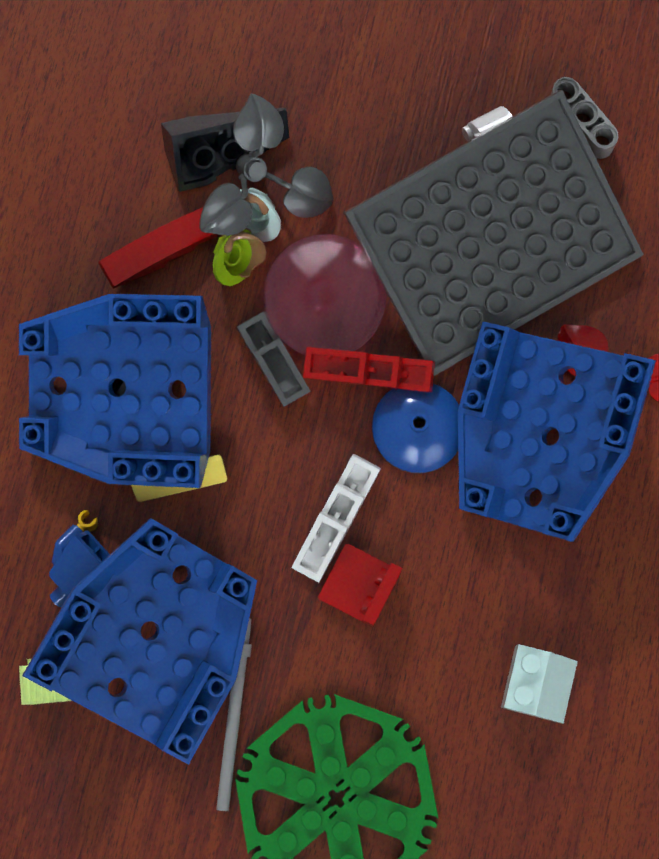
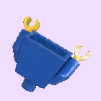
(75, 557)

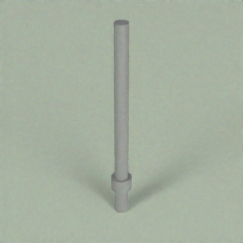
(232, 728)

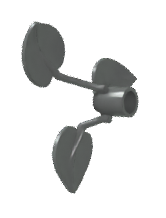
(259, 127)

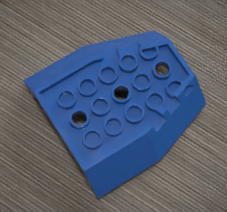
(512, 404)
(147, 431)
(176, 675)

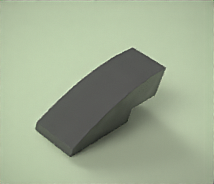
(273, 359)

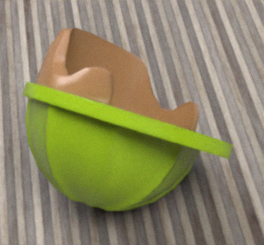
(237, 257)

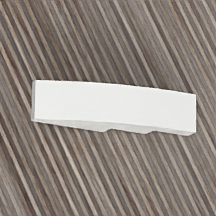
(336, 518)

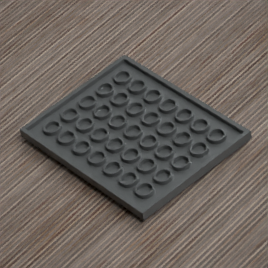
(495, 231)

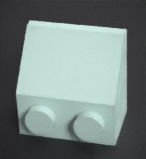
(539, 683)

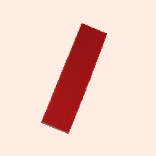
(154, 249)
(369, 369)

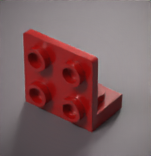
(359, 584)

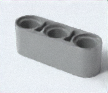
(599, 124)

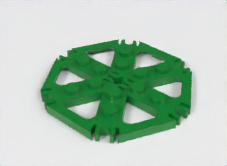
(330, 768)

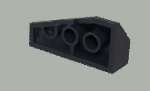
(204, 147)

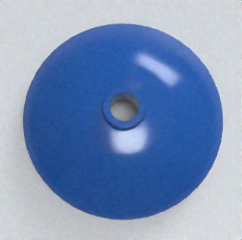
(412, 447)

